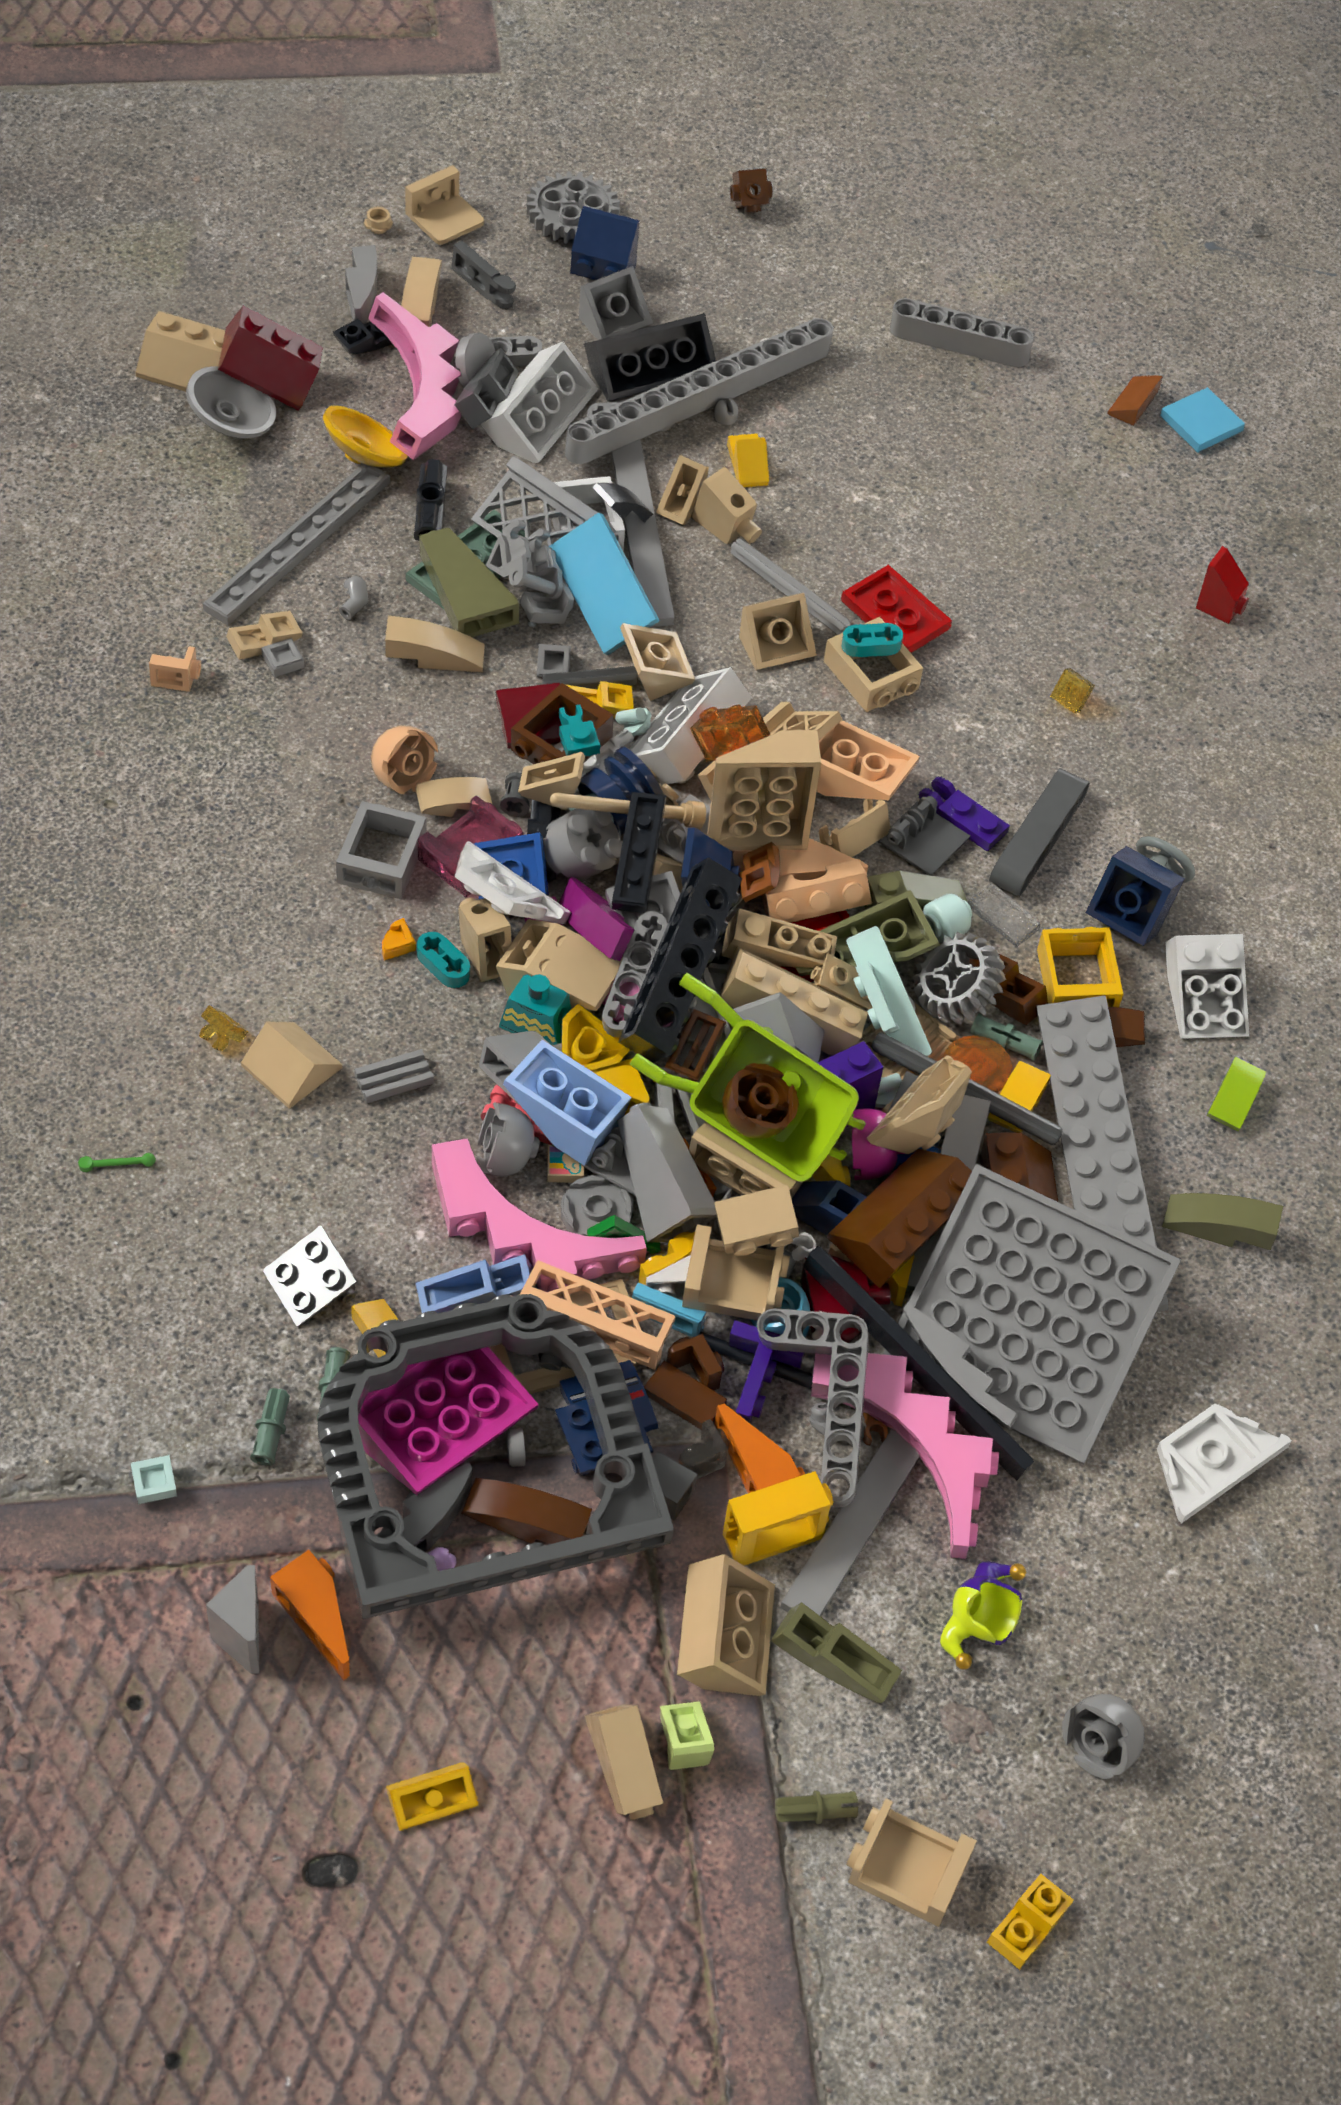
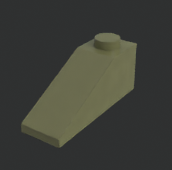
(924, 887)

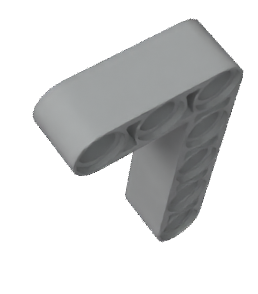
(839, 1390)

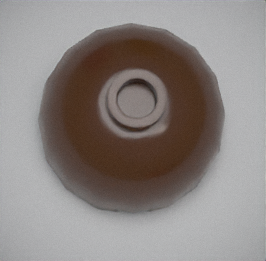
(759, 1101)

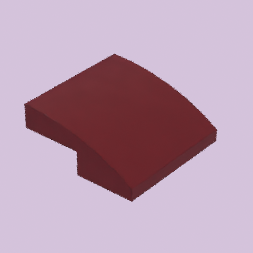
(519, 701)

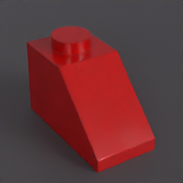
(1223, 588)

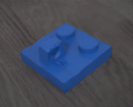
(521, 855)

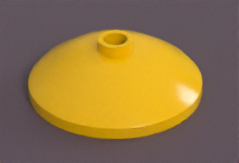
(362, 438)

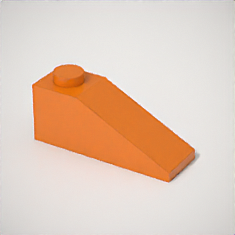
(754, 1455)
(310, 1598)

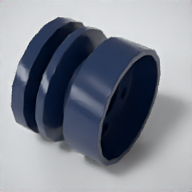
(624, 776)

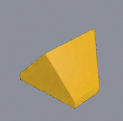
(588, 1042)

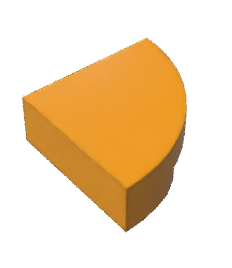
(398, 940)

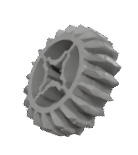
(967, 986)

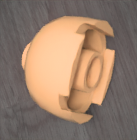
(404, 758)

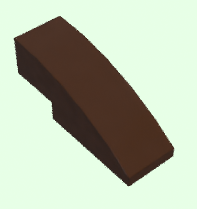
(1020, 993)
(525, 1511)

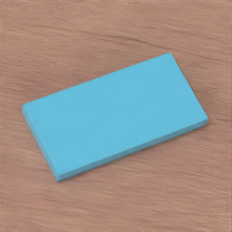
(602, 582)

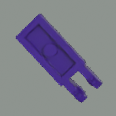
(966, 814)

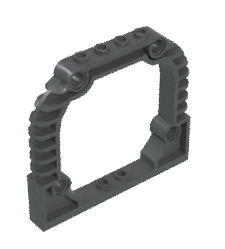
(395, 1574)

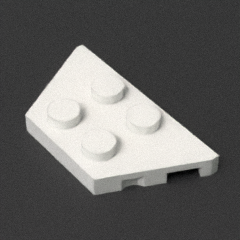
(504, 888)
(1213, 1456)

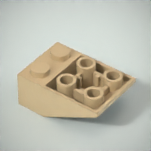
(563, 958)

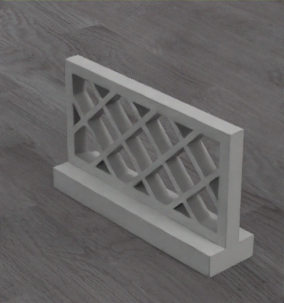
(540, 489)

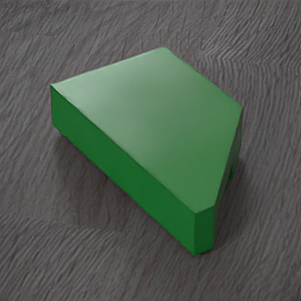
(618, 1228)

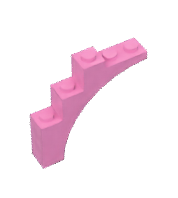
(434, 380)
(476, 1206)
(956, 1461)

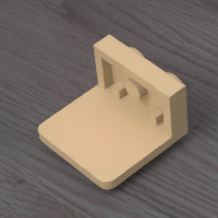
(439, 208)

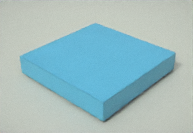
(1202, 419)

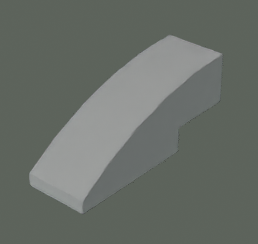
(362, 282)

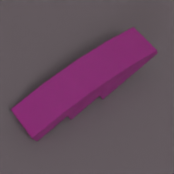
(596, 920)

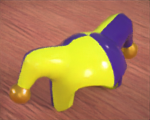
(983, 1610)

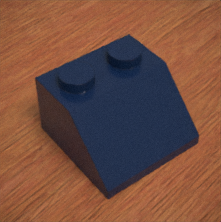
(603, 244)

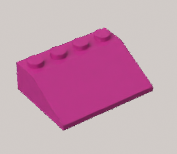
(441, 1415)

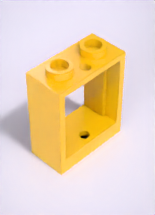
(1087, 942)
(777, 1518)

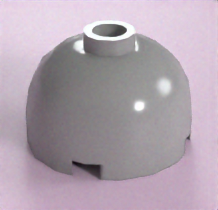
(506, 1141)
(1104, 1734)

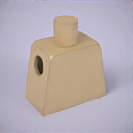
(726, 508)
(481, 924)

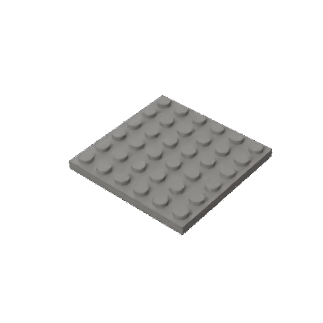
(1044, 1304)

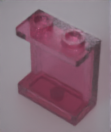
(478, 825)

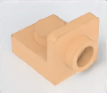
(175, 672)

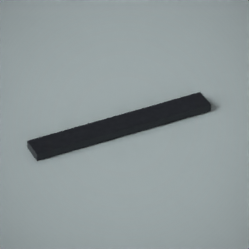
(924, 1367)

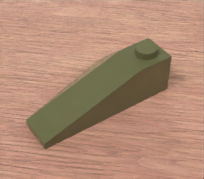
(899, 922)

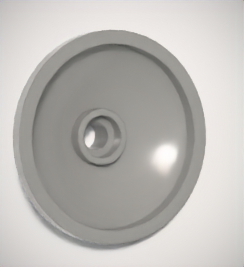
(229, 404)

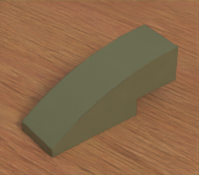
(1224, 1218)
(836, 1653)

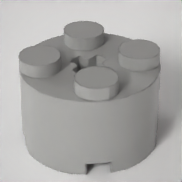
(582, 844)

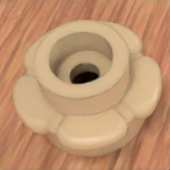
(378, 220)

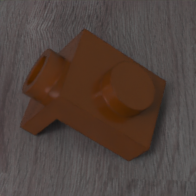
(696, 1352)

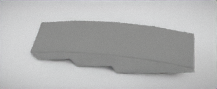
(950, 1354)

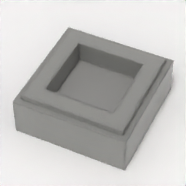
(283, 657)

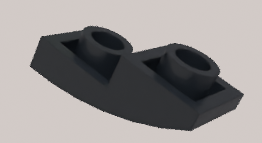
(361, 337)

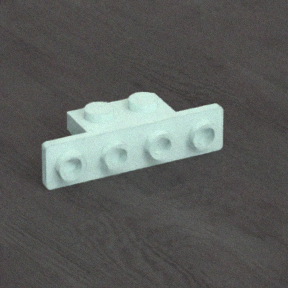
(885, 990)

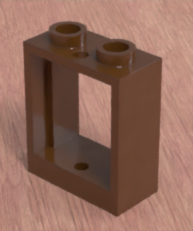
(534, 749)

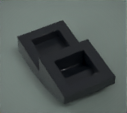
(622, 500)

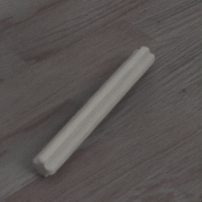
(789, 585)

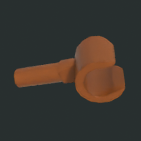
(873, 1425)

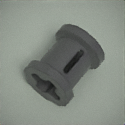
(512, 802)

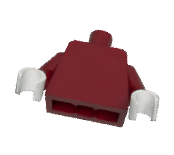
(821, 1300)

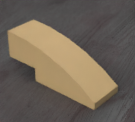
(422, 288)
(433, 645)

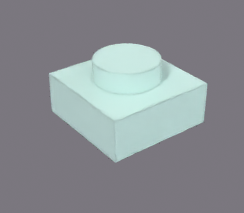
(153, 1479)

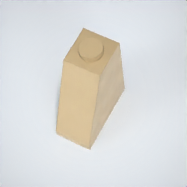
(625, 1759)

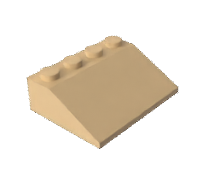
(766, 792)

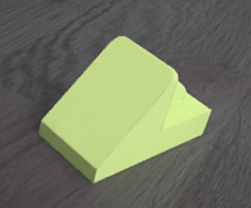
(686, 1735)

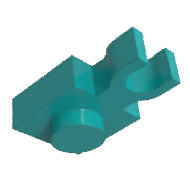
(578, 735)

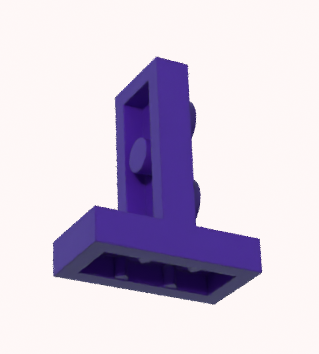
(762, 1369)

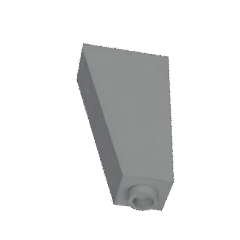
(663, 1174)

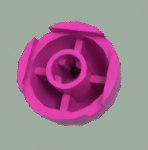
(871, 1159)

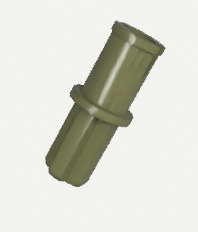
(815, 1807)

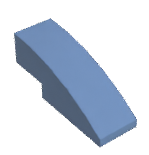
(473, 1284)

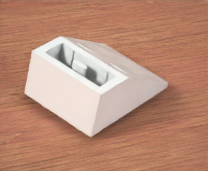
(1208, 985)

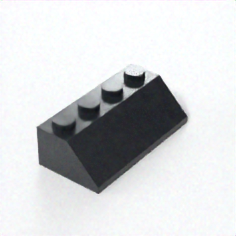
(649, 356)

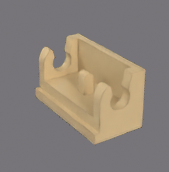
(859, 832)

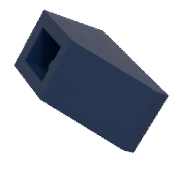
(825, 1203)

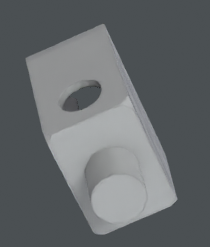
(505, 1052)

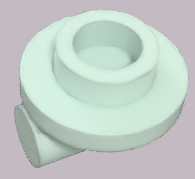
(635, 720)
(888, 1089)

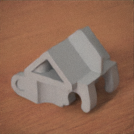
(525, 561)

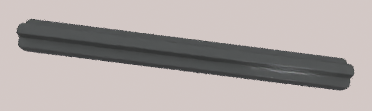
(999, 1106)

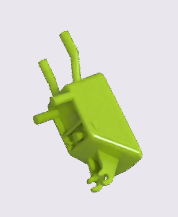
(823, 1097)

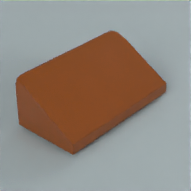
(1135, 398)

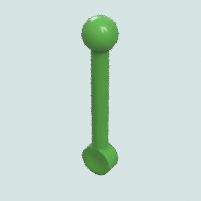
(86, 1163)

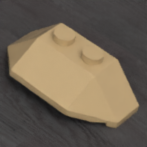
(924, 1108)

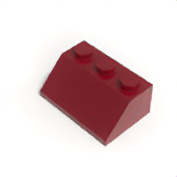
(269, 357)

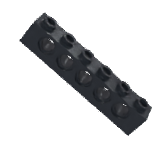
(642, 1031)

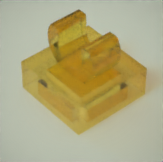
(1072, 690)
(222, 1025)

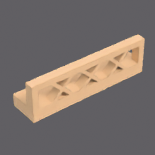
(622, 1339)

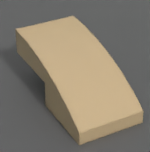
(271, 629)
(447, 795)

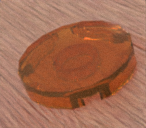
(985, 1058)

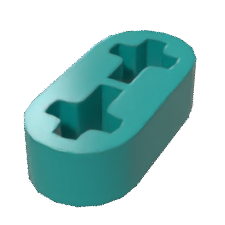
(872, 640)
(439, 962)

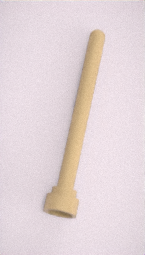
(690, 814)

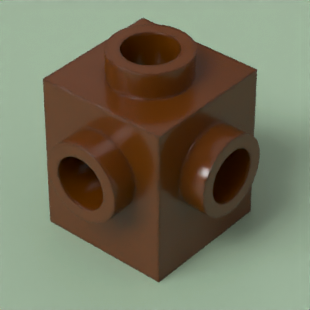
(756, 181)

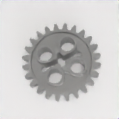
(559, 203)

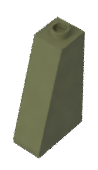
(466, 587)

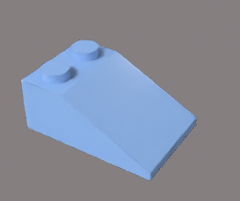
(566, 1100)

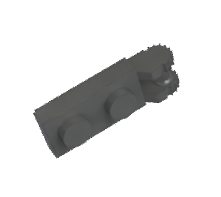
(482, 275)

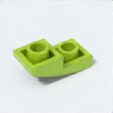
(1236, 1094)

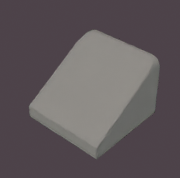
(553, 659)

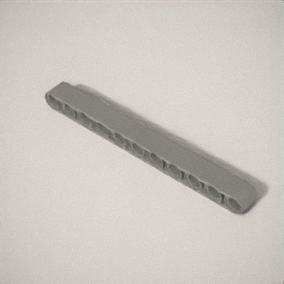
(697, 391)

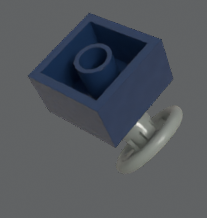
(1140, 888)

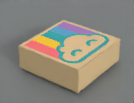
(562, 1167)

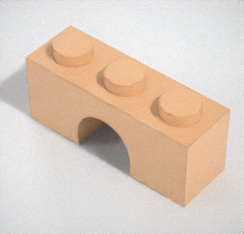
(839, 889)

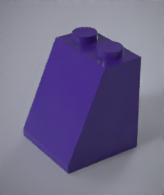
(859, 1069)

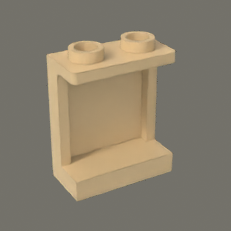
(733, 1283)
(909, 1863)

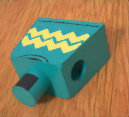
(536, 1008)

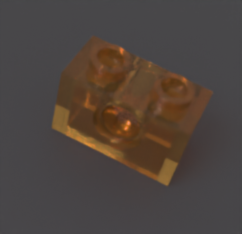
(728, 729)

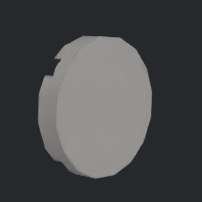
(472, 354)
(592, 1201)

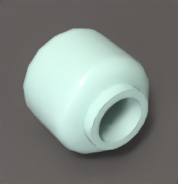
(948, 916)

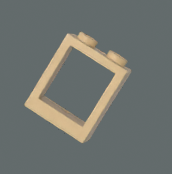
(882, 691)

